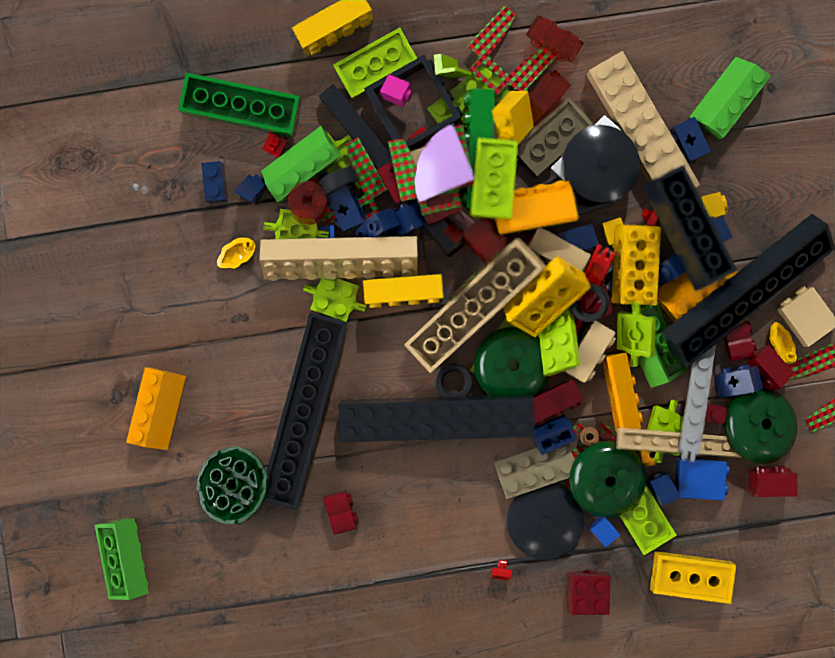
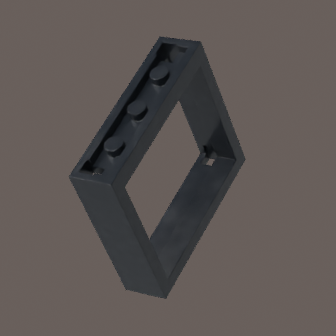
(401, 73)

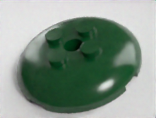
(497, 352)
(745, 428)
(589, 476)
(217, 480)

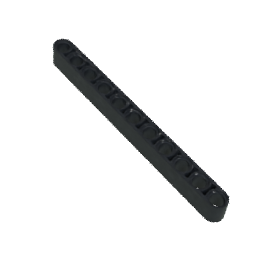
(378, 154)

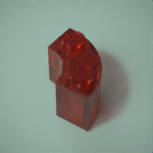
(549, 36)
(550, 90)

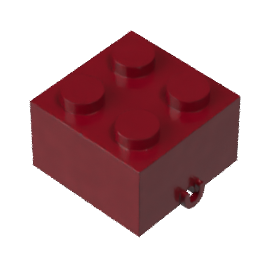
(773, 482)
(588, 593)

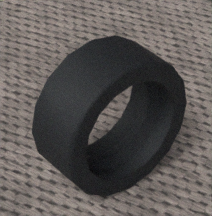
(338, 180)
(605, 303)
(453, 367)

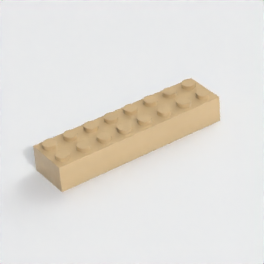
(637, 117)
(339, 258)
(475, 304)

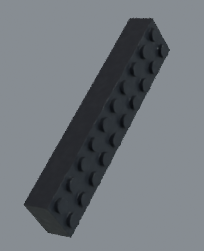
(749, 290)
(304, 409)
(437, 418)

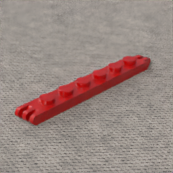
(595, 274)

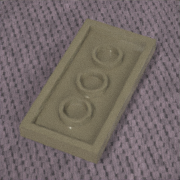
(550, 137)
(533, 471)

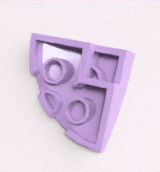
(441, 165)

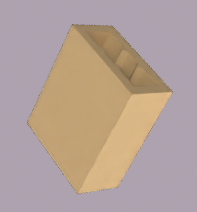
(807, 315)

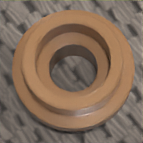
(584, 432)

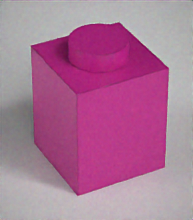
(396, 91)

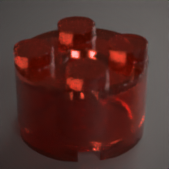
(312, 193)

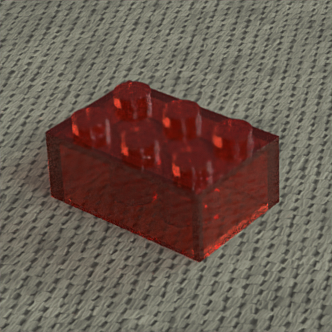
(483, 240)

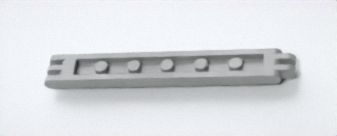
(696, 405)

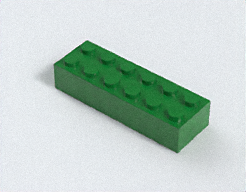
(239, 104)
(478, 124)

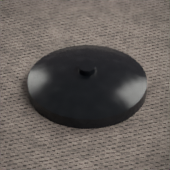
(601, 164)
(545, 522)

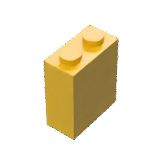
(513, 116)

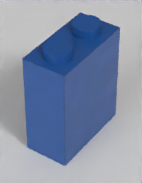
(702, 478)

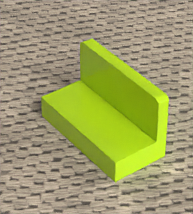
(448, 67)

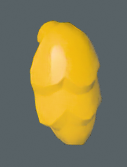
(236, 253)
(782, 343)

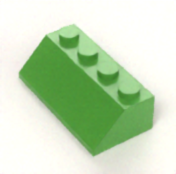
(729, 97)
(301, 163)
(662, 366)
(121, 559)

